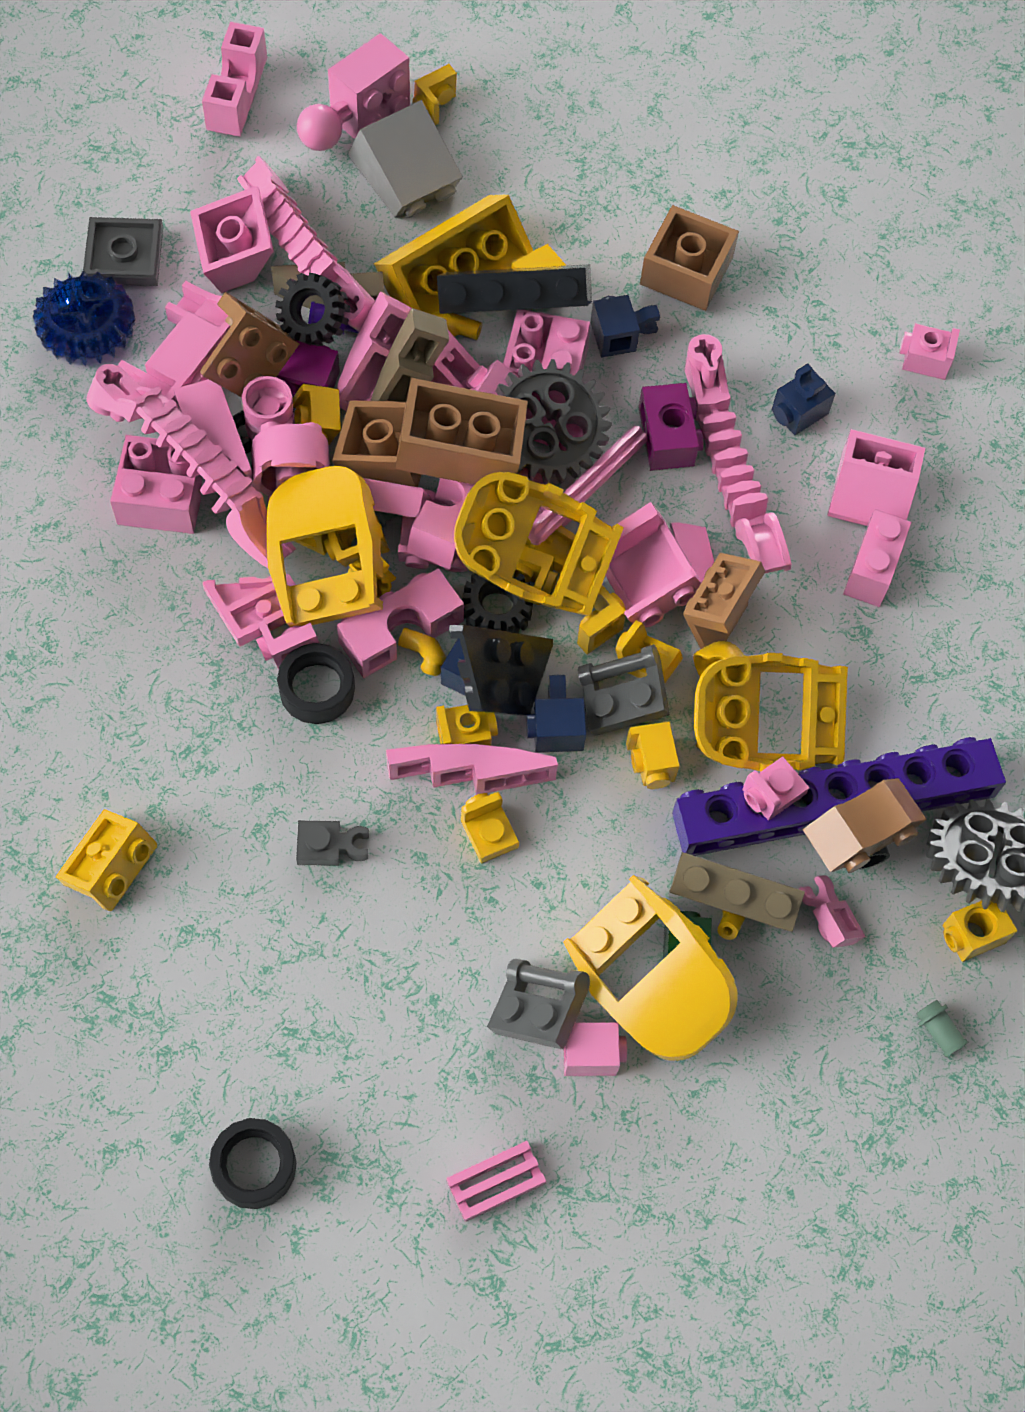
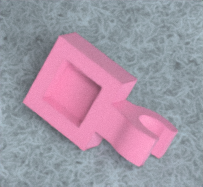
(834, 916)

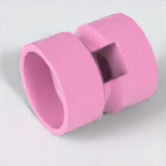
(266, 401)

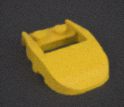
(317, 505)
(498, 523)
(729, 711)
(681, 999)

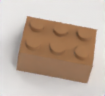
(459, 432)

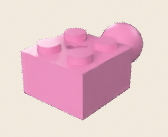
(361, 91)

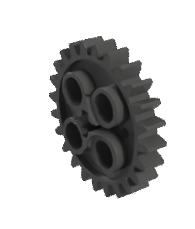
(579, 409)
(964, 848)

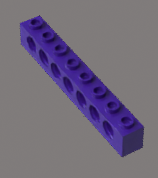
(974, 759)

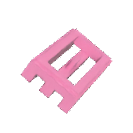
(530, 1164)

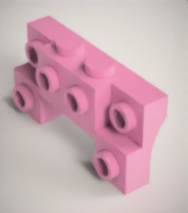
(188, 346)

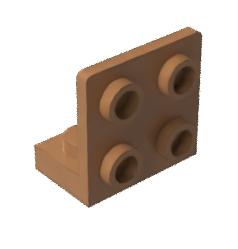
(248, 349)
(722, 598)

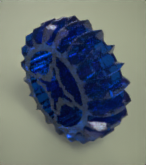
(63, 328)

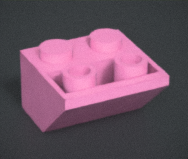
(547, 338)
(876, 476)
(154, 489)

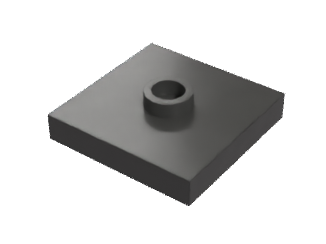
(124, 249)

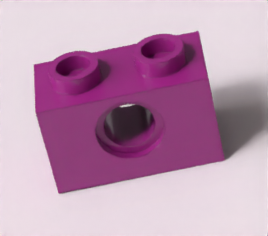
(666, 445)

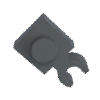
(322, 843)

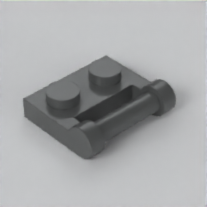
(626, 702)
(534, 1016)

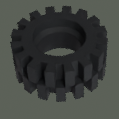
(292, 303)
(477, 616)

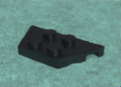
(501, 668)

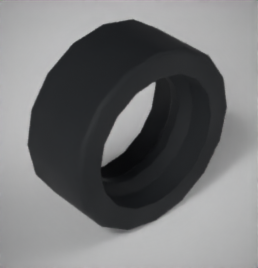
(308, 656)
(233, 1135)

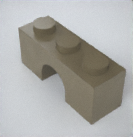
(737, 891)

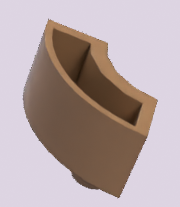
(865, 825)

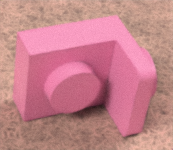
(289, 640)
(774, 788)

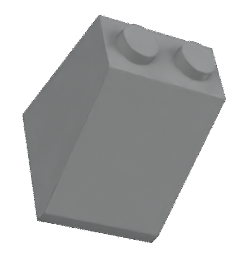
(406, 160)

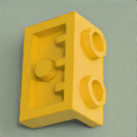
(108, 859)

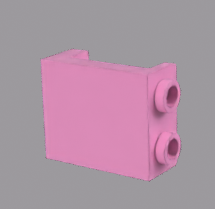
(650, 568)

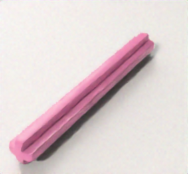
(590, 481)

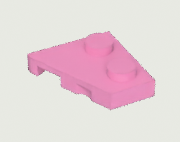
(246, 605)

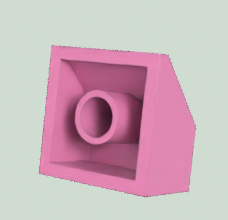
(233, 239)

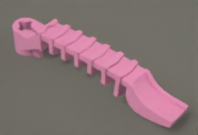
(301, 241)
(121, 398)
(742, 496)

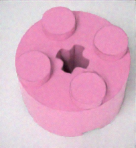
(286, 451)

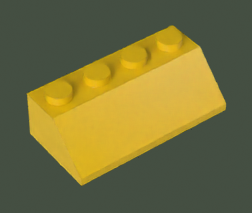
(475, 239)

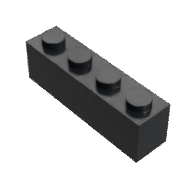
(514, 289)

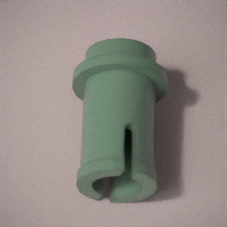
(941, 1027)

